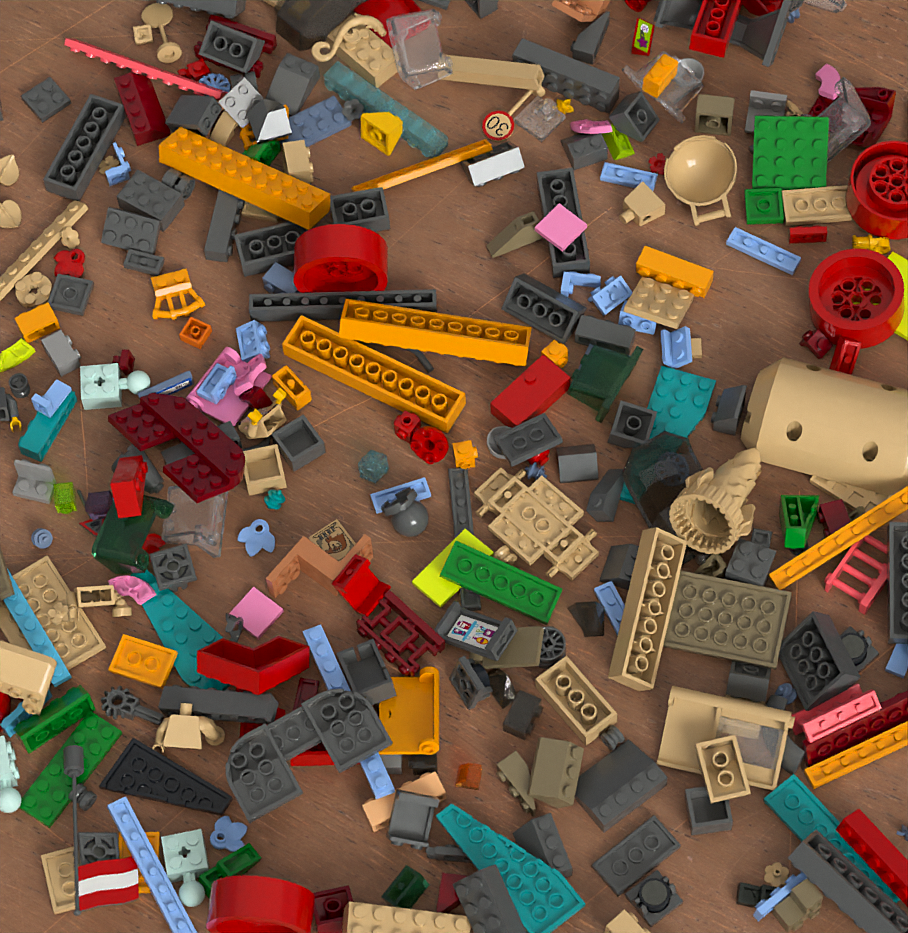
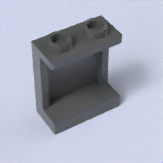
(194, 113)
(411, 819)

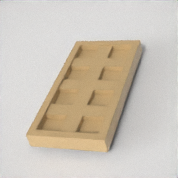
(851, 495)

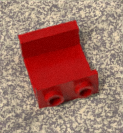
(360, 586)

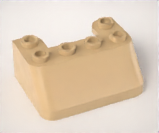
(25, 675)

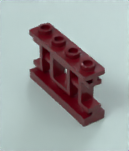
(269, 45)
(411, 623)

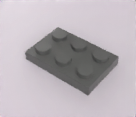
(131, 231)
(528, 439)

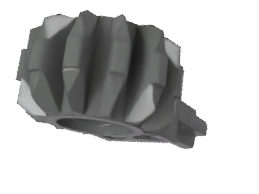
(129, 707)

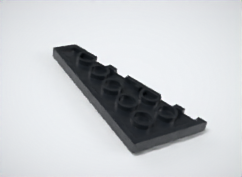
(155, 777)

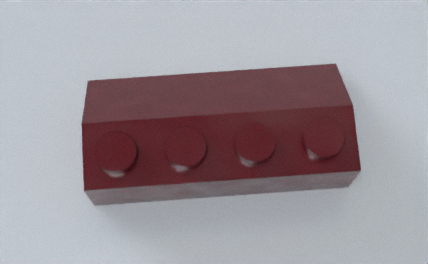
(141, 108)

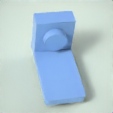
(118, 174)
(574, 278)
(51, 399)

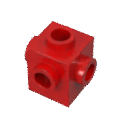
(406, 425)

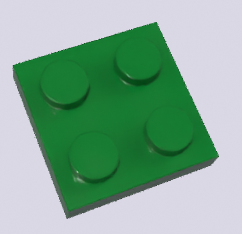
(763, 206)

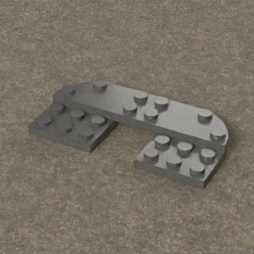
(258, 759)

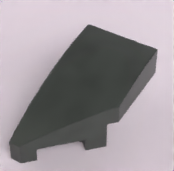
(751, 895)

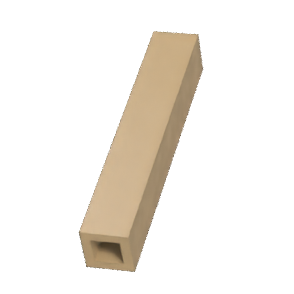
(495, 72)

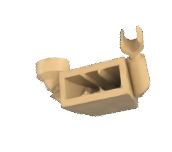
(94, 597)
(187, 730)

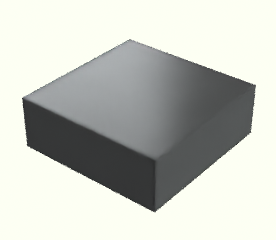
(761, 537)

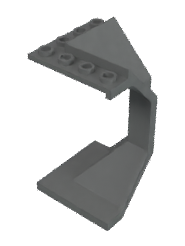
(756, 35)

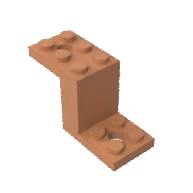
(582, 9)
(315, 564)

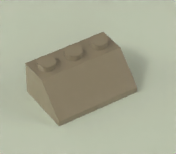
(555, 772)

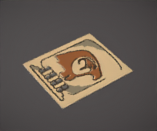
(333, 540)

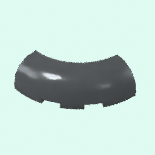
(792, 754)

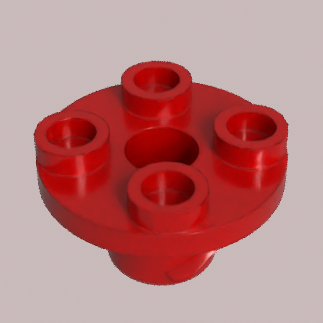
(429, 444)

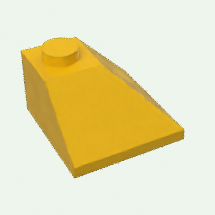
(381, 130)

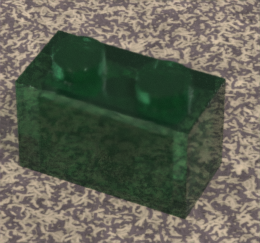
(405, 889)

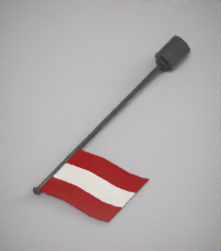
(101, 881)

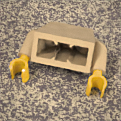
(264, 421)

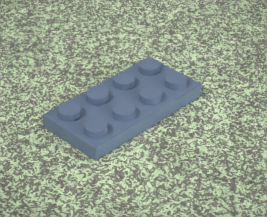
(317, 122)

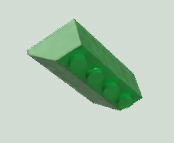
(54, 718)

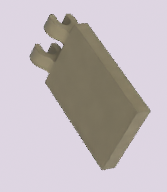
(522, 650)

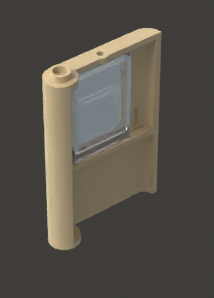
(705, 717)

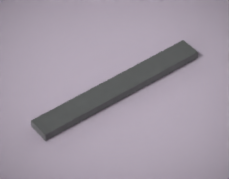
(462, 520)

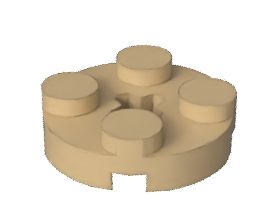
(29, 282)

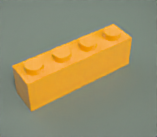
(674, 271)

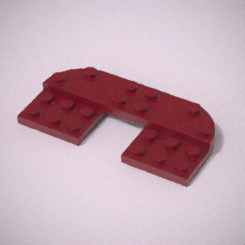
(162, 417)

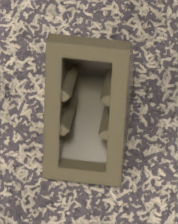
(713, 567)

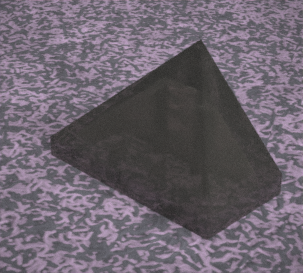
(502, 687)

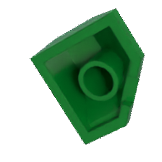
(264, 152)

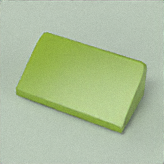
(618, 144)

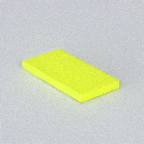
(438, 588)

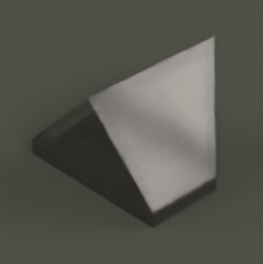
(589, 617)

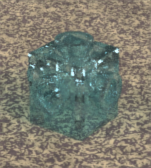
(373, 466)

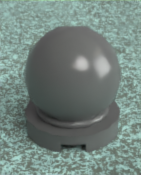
(407, 514)

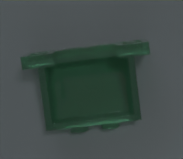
(602, 378)

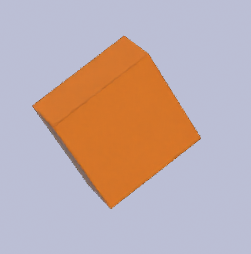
(195, 332)

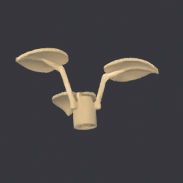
(9, 210)

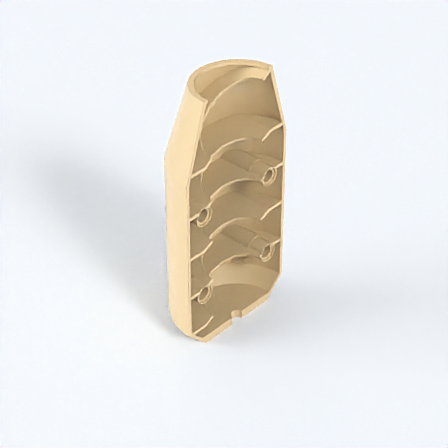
(830, 425)

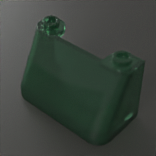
(121, 539)

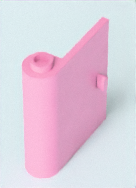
(230, 407)

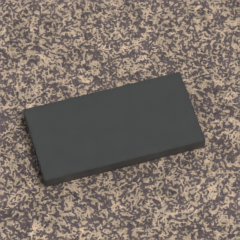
(636, 855)

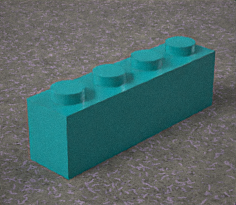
(43, 430)

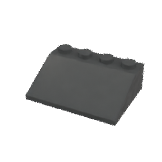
(817, 661)
(618, 785)

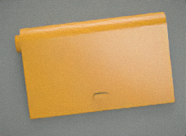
(413, 715)

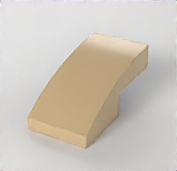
(224, 129)

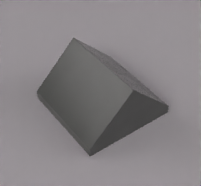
(577, 463)

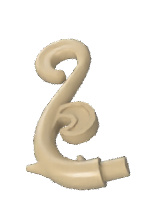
(353, 38)

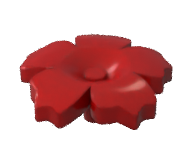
(658, 163)

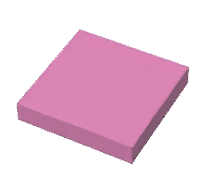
(560, 227)
(257, 612)

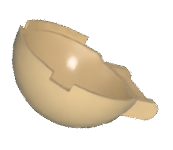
(702, 174)

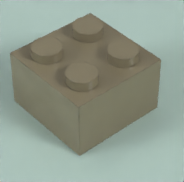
(714, 114)

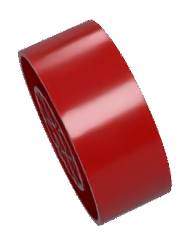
(876, 210)
(340, 260)
(859, 271)
(259, 906)

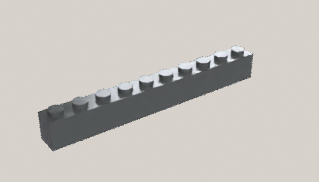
(330, 304)

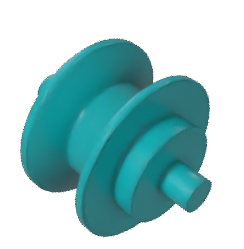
(274, 499)

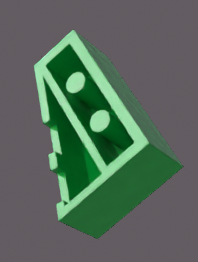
(797, 518)

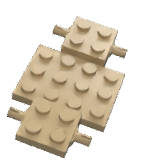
(537, 522)

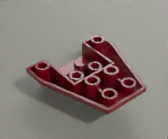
(879, 105)

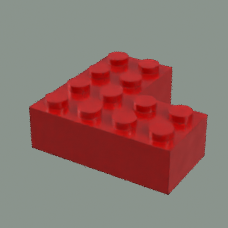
(253, 668)

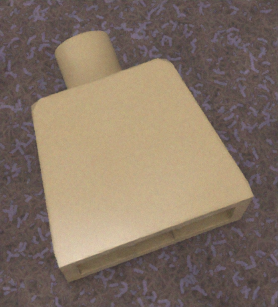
(642, 206)

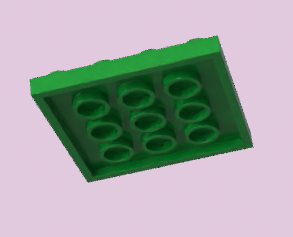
(790, 152)

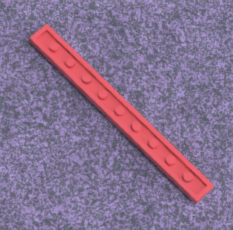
(139, 67)

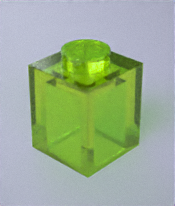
(65, 497)

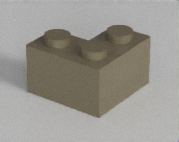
(800, 905)

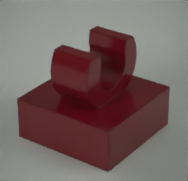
(125, 361)

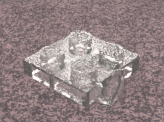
(540, 118)

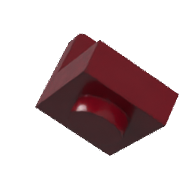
(816, 342)
(256, 398)

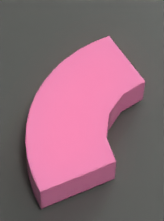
(828, 77)
(591, 127)
(251, 371)
(133, 587)

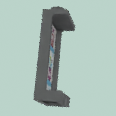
(475, 631)

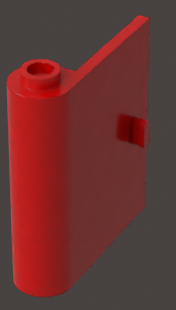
(385, 9)

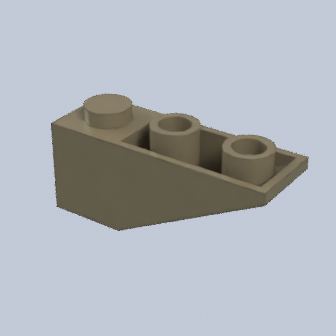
(515, 235)
(516, 774)

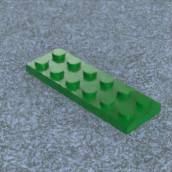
(501, 582)
(51, 790)

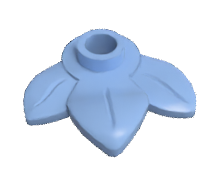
(257, 540)
(229, 832)

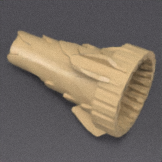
(713, 506)

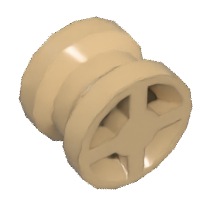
(504, 555)

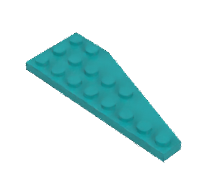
(680, 405)
(181, 631)
(537, 890)

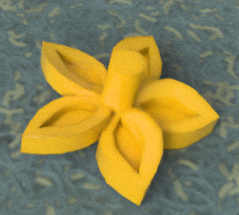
(564, 106)

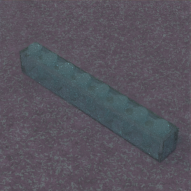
(415, 130)

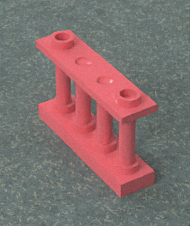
(875, 585)
(835, 713)

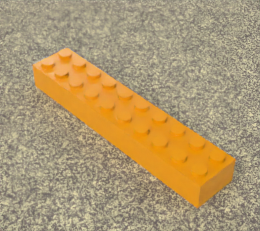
(244, 178)
(434, 332)
(374, 374)

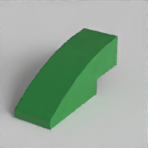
(232, 865)

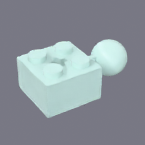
(103, 385)
(9, 797)
(187, 868)

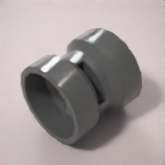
(19, 385)
(84, 797)

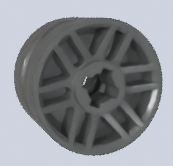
(552, 648)

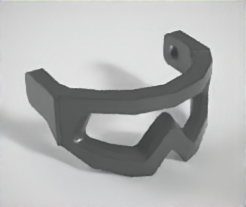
(231, 622)

